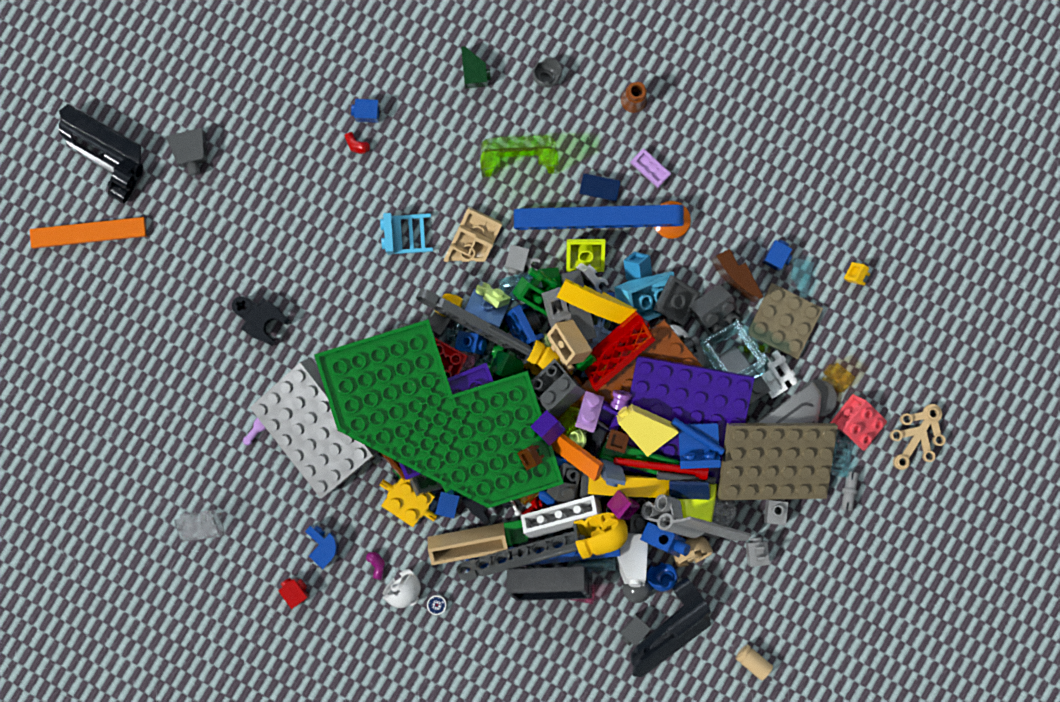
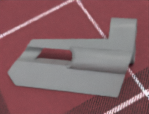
(669, 517)

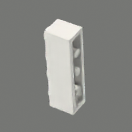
(559, 517)

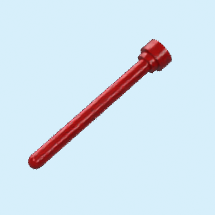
(702, 473)

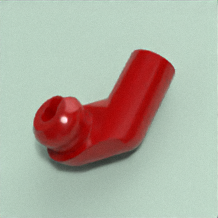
(356, 146)

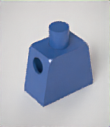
(665, 540)

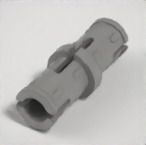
(849, 491)

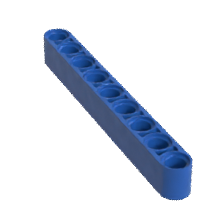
(598, 217)

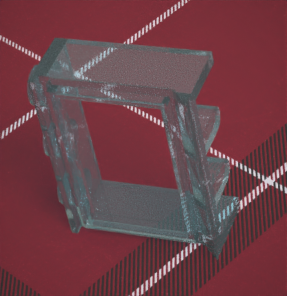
(755, 369)

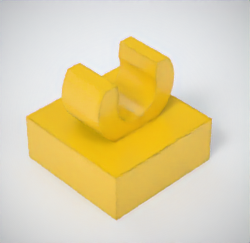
(857, 273)

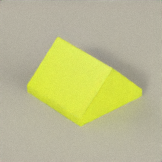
(586, 252)

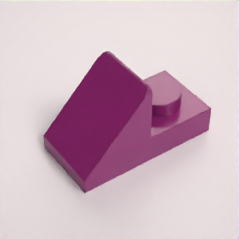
(622, 506)

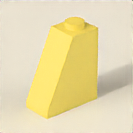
(645, 428)

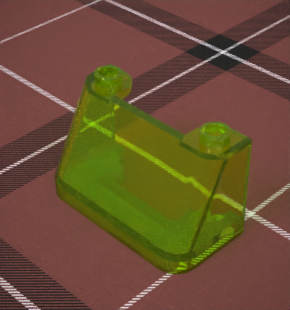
(496, 148)

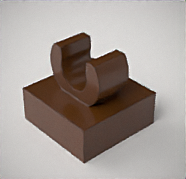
(617, 440)
(530, 457)

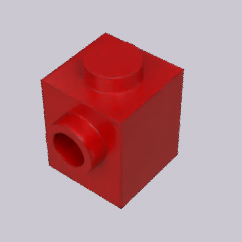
(293, 591)

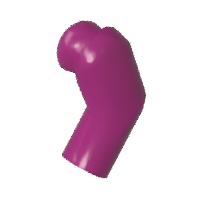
(378, 564)

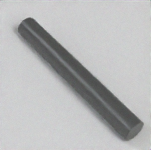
(683, 477)

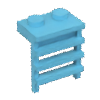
(393, 233)

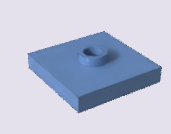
(486, 311)

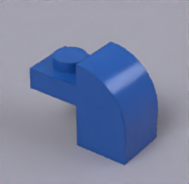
(327, 547)

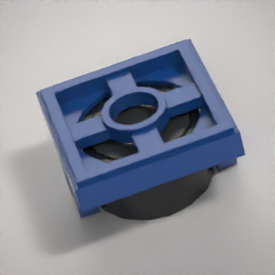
(524, 324)

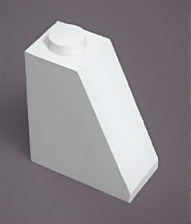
(633, 560)

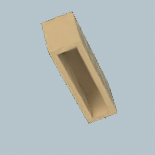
(467, 544)

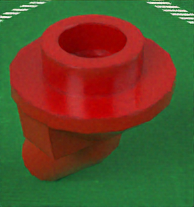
(536, 505)

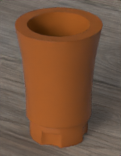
(634, 103)

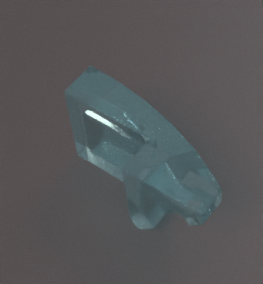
(801, 274)

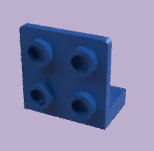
(695, 454)

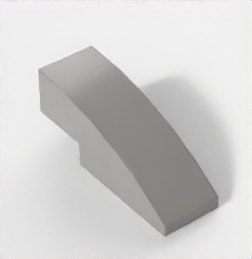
(555, 308)

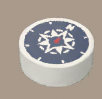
(436, 604)

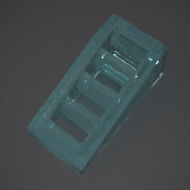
(845, 465)

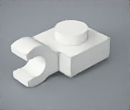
(589, 274)

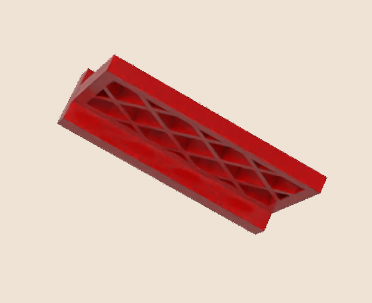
(619, 341)

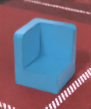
(637, 266)

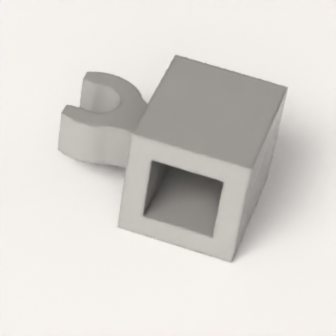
(518, 259)
(757, 552)

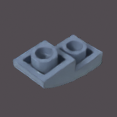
(612, 473)

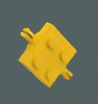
(405, 504)

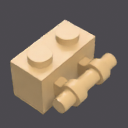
(568, 344)

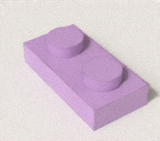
(589, 411)

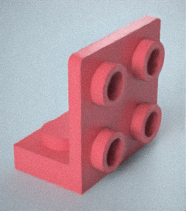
(859, 421)

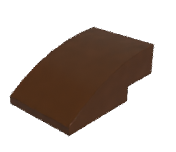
(737, 275)

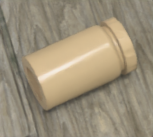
(754, 662)

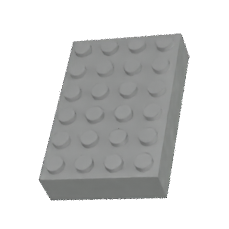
(305, 429)

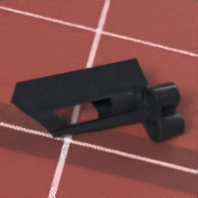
(120, 153)
(679, 629)

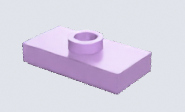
(650, 168)

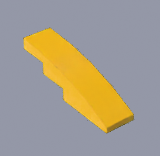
(595, 302)
(634, 487)

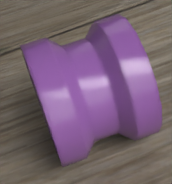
(620, 399)

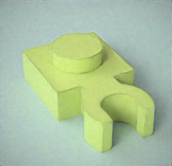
(493, 296)

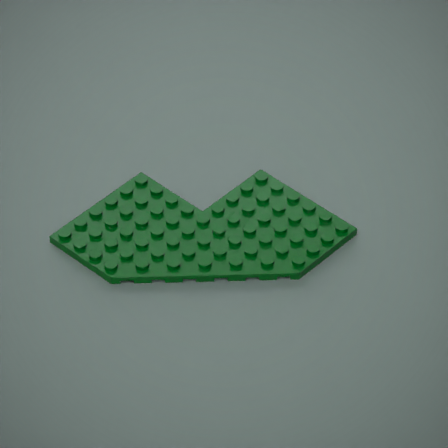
(400, 403)

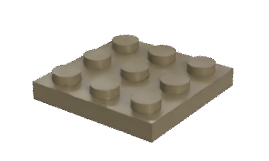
(784, 321)

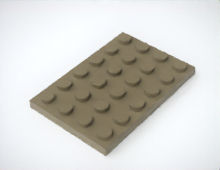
(776, 461)

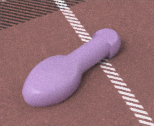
(257, 427)

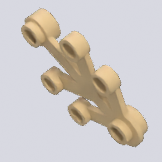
(919, 434)

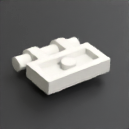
(774, 380)

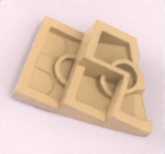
(473, 237)

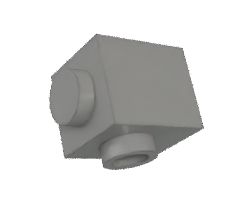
(776, 511)

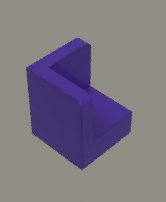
(608, 415)
(548, 427)

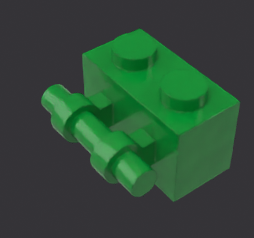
(531, 293)

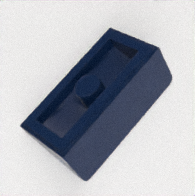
(599, 187)
(690, 490)

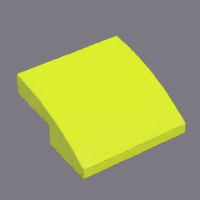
(700, 508)

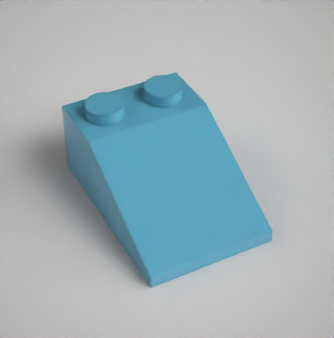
(643, 293)

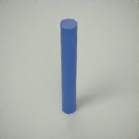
(697, 436)

